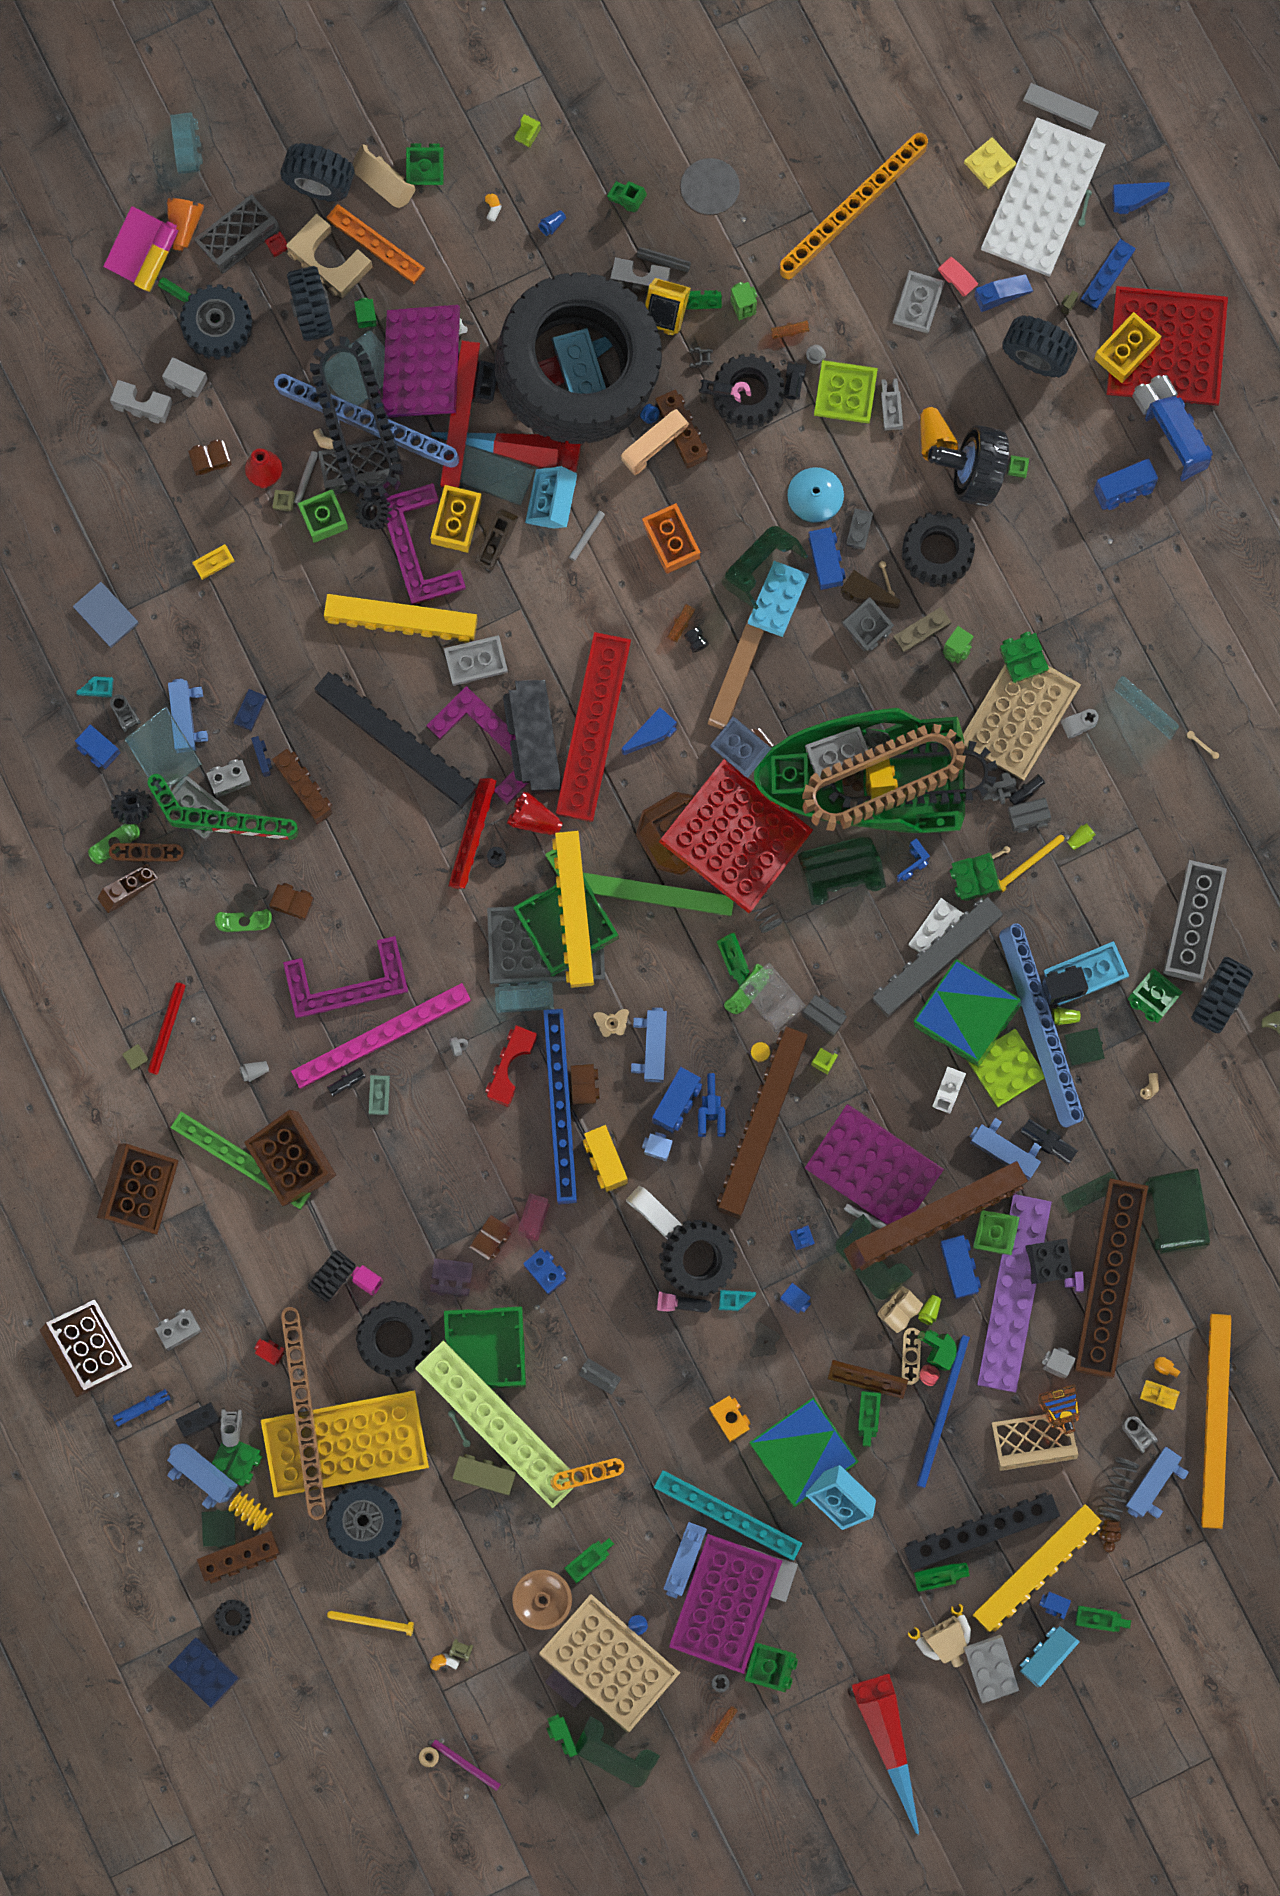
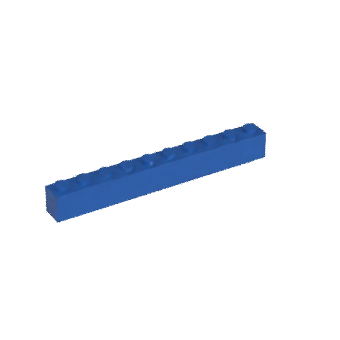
(560, 1106)

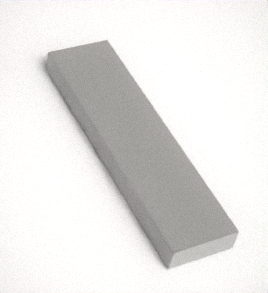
(1061, 106)

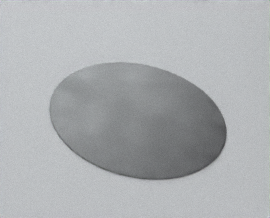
(710, 186)

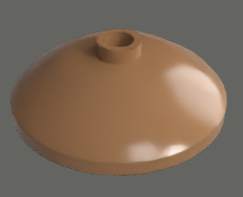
(527, 1596)

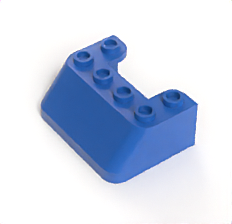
(1181, 434)

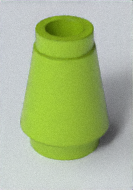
(1081, 836)
(1065, 1016)
(929, 1311)

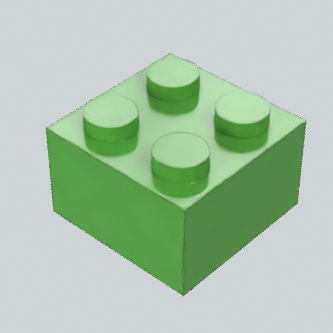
(323, 516)

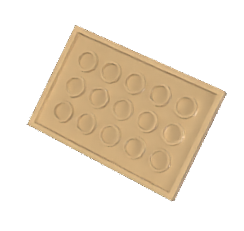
(1020, 718)
(609, 1663)

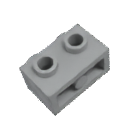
(184, 378)
(228, 778)
(178, 1329)
(1058, 1362)

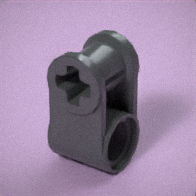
(126, 715)

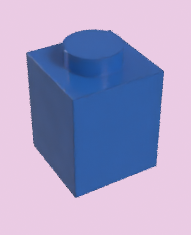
(796, 1299)

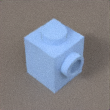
(657, 1146)

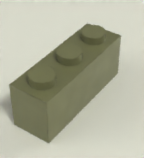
(484, 1474)

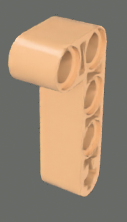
(653, 441)

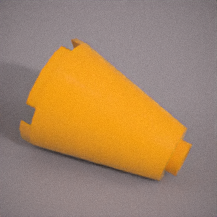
(935, 432)

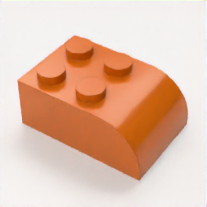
(671, 538)

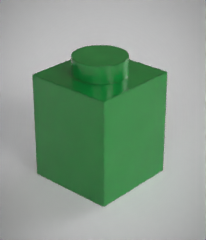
(365, 313)

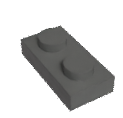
(859, 529)

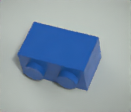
(97, 747)

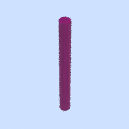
(466, 1765)

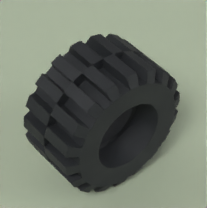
(331, 1276)

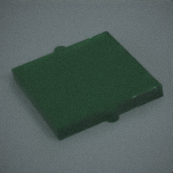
(1084, 1046)
(218, 1528)

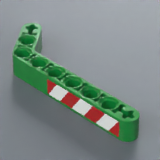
(224, 817)

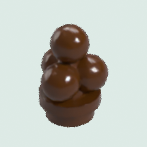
(854, 781)
(1110, 1534)

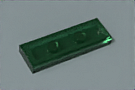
(1087, 1193)

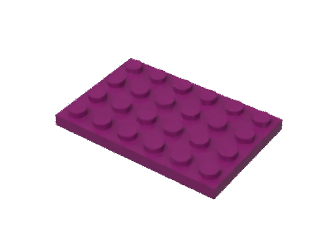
(421, 361)
(873, 1167)
(725, 1603)

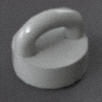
(815, 354)
(455, 1046)

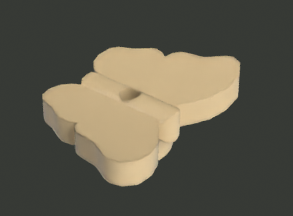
(604, 1022)

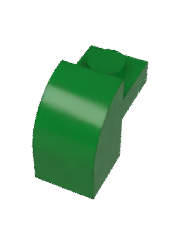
(628, 195)
(943, 1349)

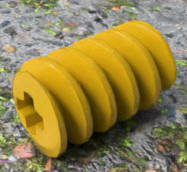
(249, 1511)

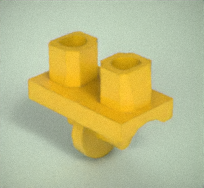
(1159, 1395)

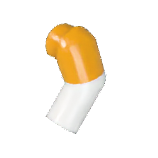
(495, 206)
(443, 1659)

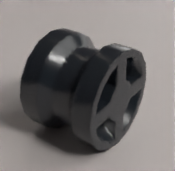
(497, 861)

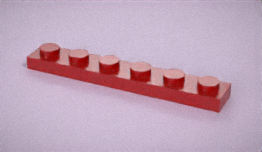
(472, 833)

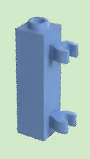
(182, 710)
(655, 1045)
(1003, 1150)
(202, 1473)
(1152, 1483)
(684, 1560)

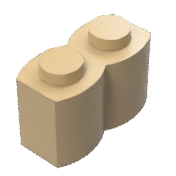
(900, 1309)

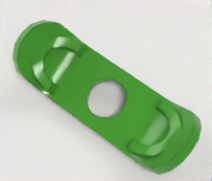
(126, 834)
(230, 921)
(738, 1001)

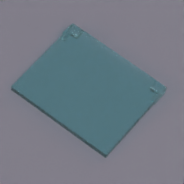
(344, 373)
(163, 749)

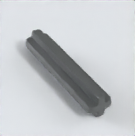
(663, 259)

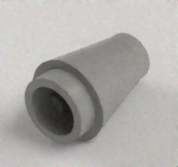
(253, 1070)

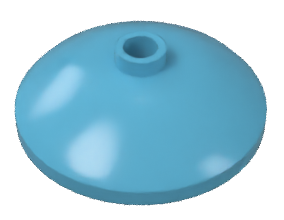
(813, 506)

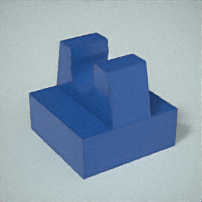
(802, 1237)

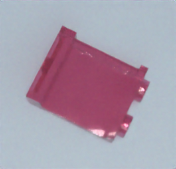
(533, 1217)

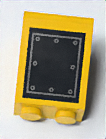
(667, 304)

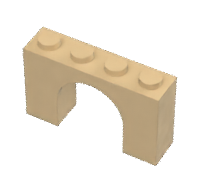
(338, 279)

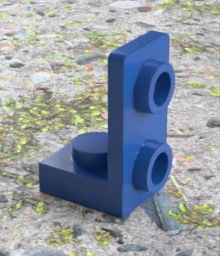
(919, 852)

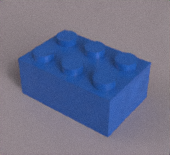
(1126, 485)
(677, 1100)

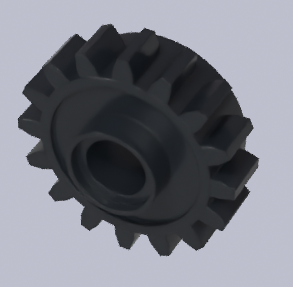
(132, 806)

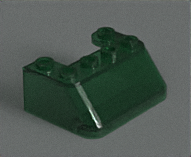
(739, 578)
(841, 867)

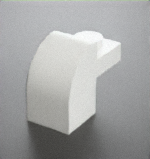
(948, 1090)

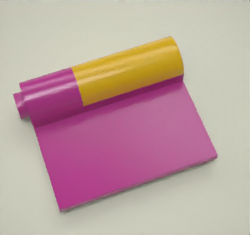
(141, 248)

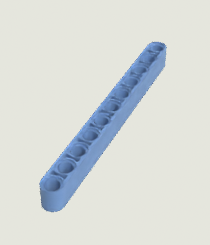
(360, 414)
(1041, 1025)

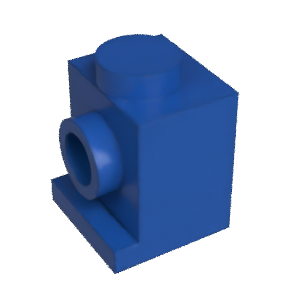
(1055, 1604)

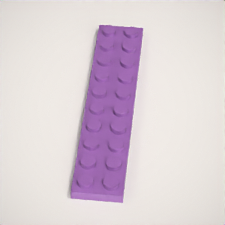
(1013, 1299)

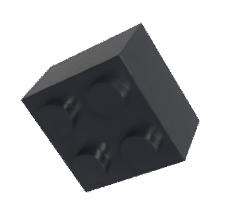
(1064, 985)

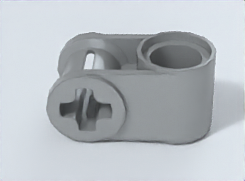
(1077, 724)
(230, 1427)
(1139, 1434)

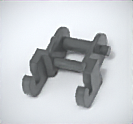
(697, 350)

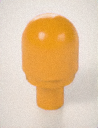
(1165, 1367)

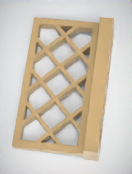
(1032, 1458)

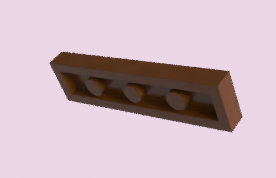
(867, 1379)

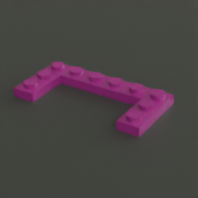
(418, 588)
(468, 703)
(390, 985)

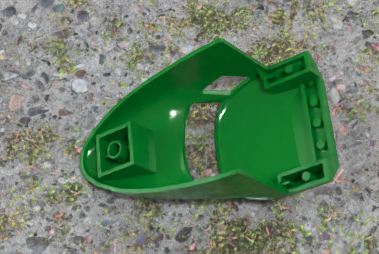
(788, 770)

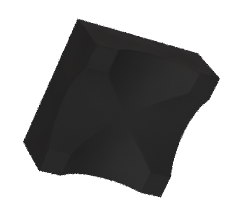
(1049, 1261)

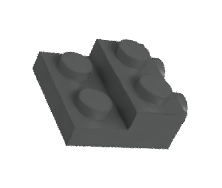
(867, 625)

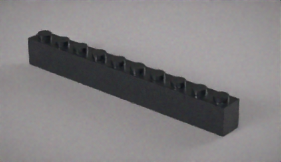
(395, 740)

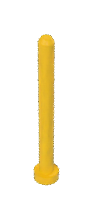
(1031, 861)
(372, 1622)

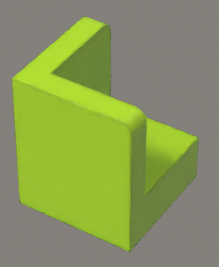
(528, 130)
(824, 1061)

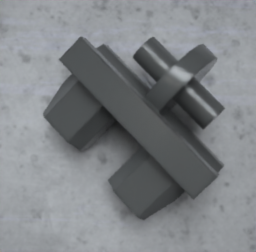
(1001, 789)

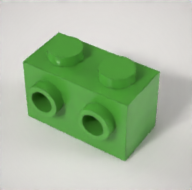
(743, 300)
(958, 645)

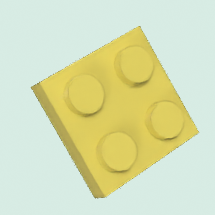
(990, 163)

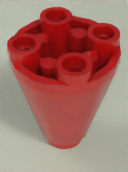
(263, 468)
(533, 816)

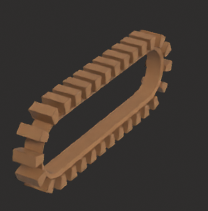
(895, 796)

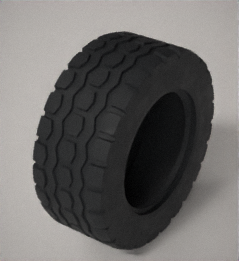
(586, 302)

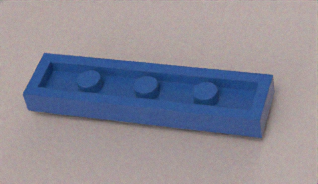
(1108, 274)

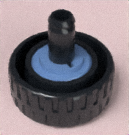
(977, 465)

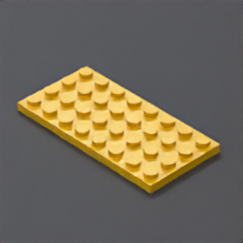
(353, 1440)

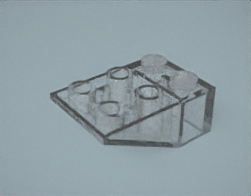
(773, 998)

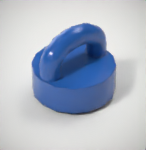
(650, 413)
(638, 1624)

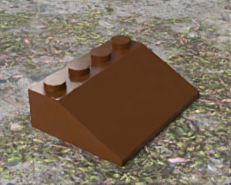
(290, 1157)
(137, 1188)
(85, 1348)

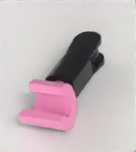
(724, 389)
(668, 1302)

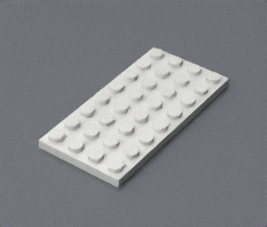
(1043, 197)

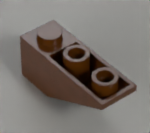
(126, 888)

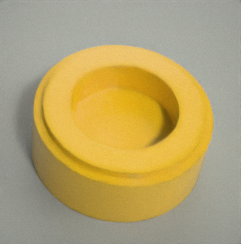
(760, 1052)

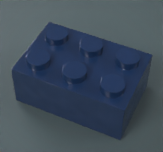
(204, 1672)

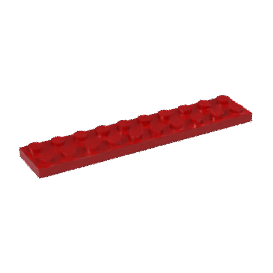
(593, 727)

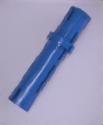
(141, 1407)

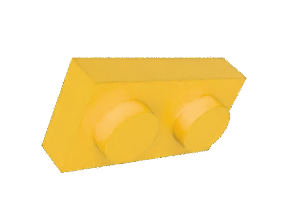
(213, 561)

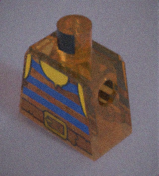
(1061, 1407)

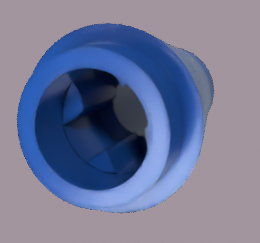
(550, 223)

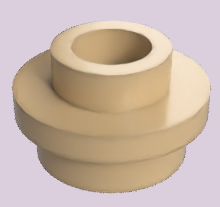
(424, 1762)

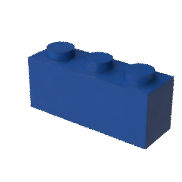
(826, 558)
(960, 1266)

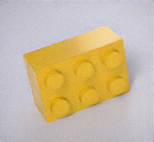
(1127, 347)
(456, 518)
(604, 1158)

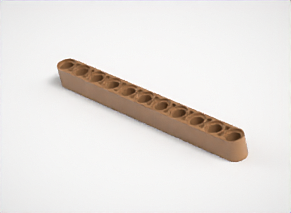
(308, 1422)

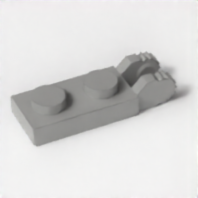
(891, 406)

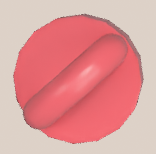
(929, 1375)

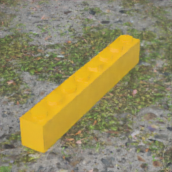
(400, 617)
(574, 909)
(1036, 1568)

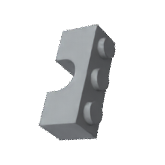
(624, 275)
(155, 408)

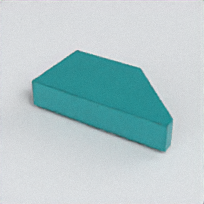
(97, 687)
(734, 1299)

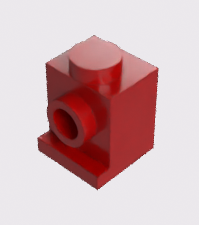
(269, 1351)

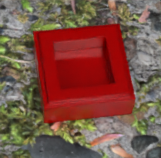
(276, 244)

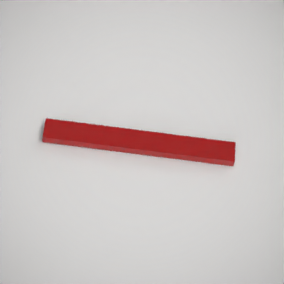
(460, 420)

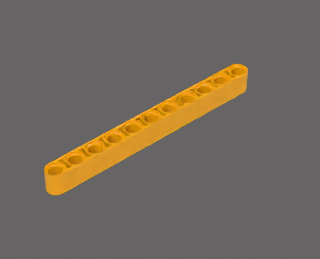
(851, 213)
(1216, 1421)

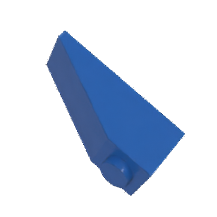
(1132, 196)
(1002, 291)
(653, 731)

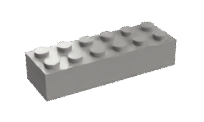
(1194, 921)

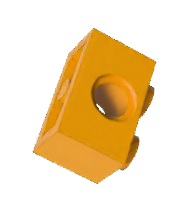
(731, 1430)

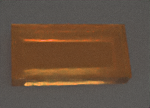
(723, 1724)

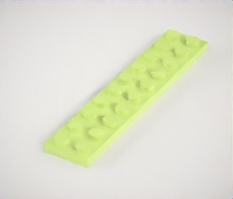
(494, 1421)

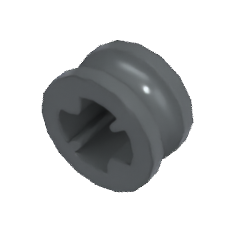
(726, 1682)

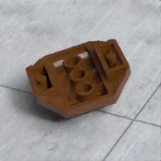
(654, 824)

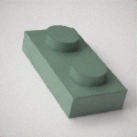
(379, 1095)

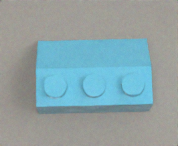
(551, 497)
(842, 1498)
(1048, 1656)

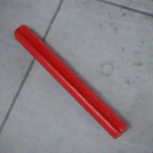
(166, 1028)

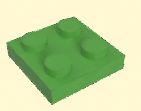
(996, 1232)

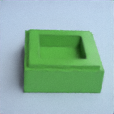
(1018, 466)

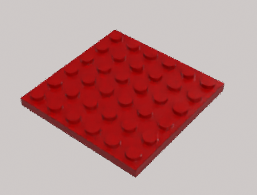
(1189, 345)
(735, 836)

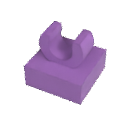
(1076, 1282)

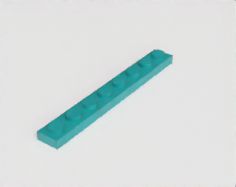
(728, 1515)

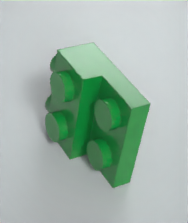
(425, 164)
(1023, 657)
(975, 877)
(1154, 996)
(237, 1462)
(771, 1667)
(559, 1730)

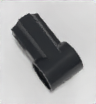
(795, 375)

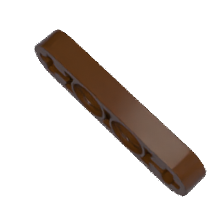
(146, 852)

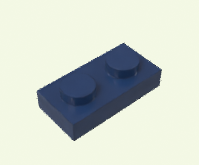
(250, 710)
(260, 748)

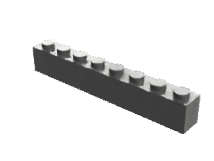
(937, 957)

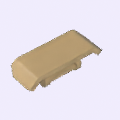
(382, 178)

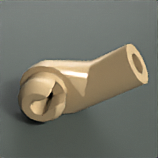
(324, 442)
(1152, 1088)

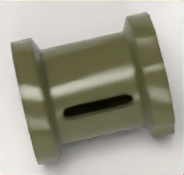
(461, 1650)

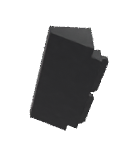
(534, 746)

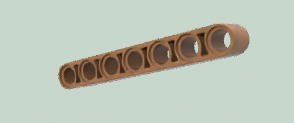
(736, 676)

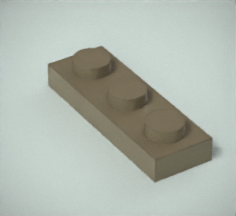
(922, 630)

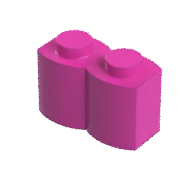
(367, 1280)

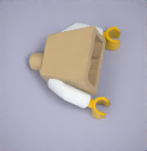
(946, 1639)

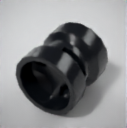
(696, 640)

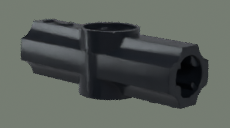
(1049, 1141)

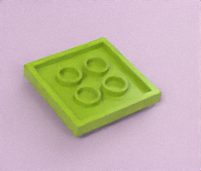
(845, 392)
(1008, 1069)

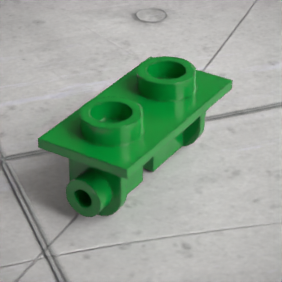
(710, 300)

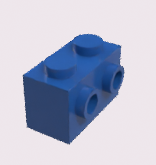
(545, 1271)

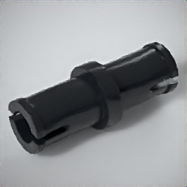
(1027, 790)
(346, 1082)

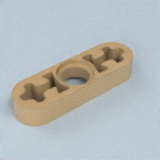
(916, 1371)

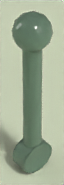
(1081, 222)
(466, 1443)

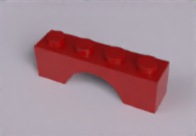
(520, 1043)

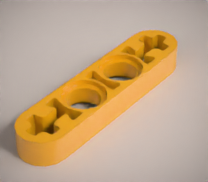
(587, 1474)

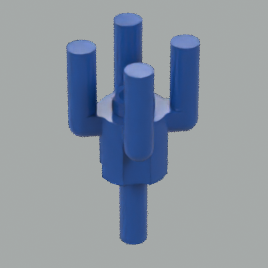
(711, 1110)

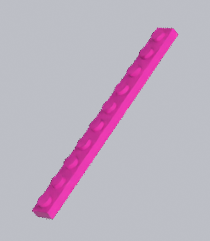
(381, 1036)

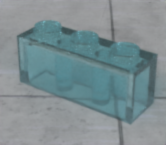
(186, 142)
(524, 997)

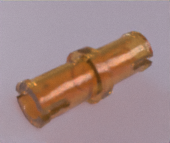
(790, 329)
(681, 623)

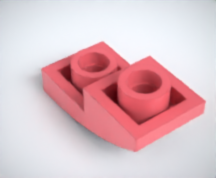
(958, 275)

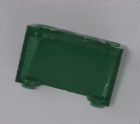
(1179, 1211)
(878, 1278)
(611, 1760)

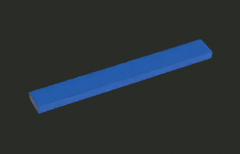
(942, 1413)

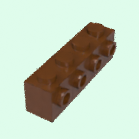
(687, 442)
(302, 786)
(238, 1556)

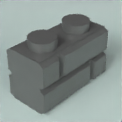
(1029, 815)
(824, 1015)

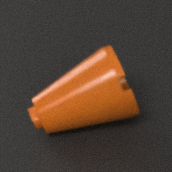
(186, 218)

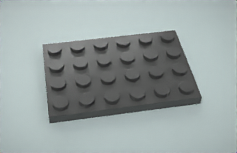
(515, 957)

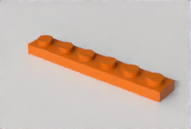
(375, 243)

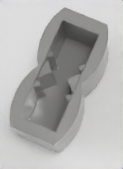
(1158, 389)

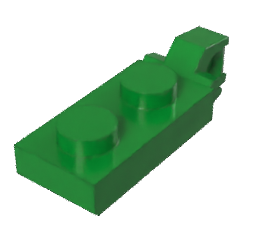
(733, 958)
(869, 1416)
(588, 1560)
(940, 1576)
(1100, 1619)

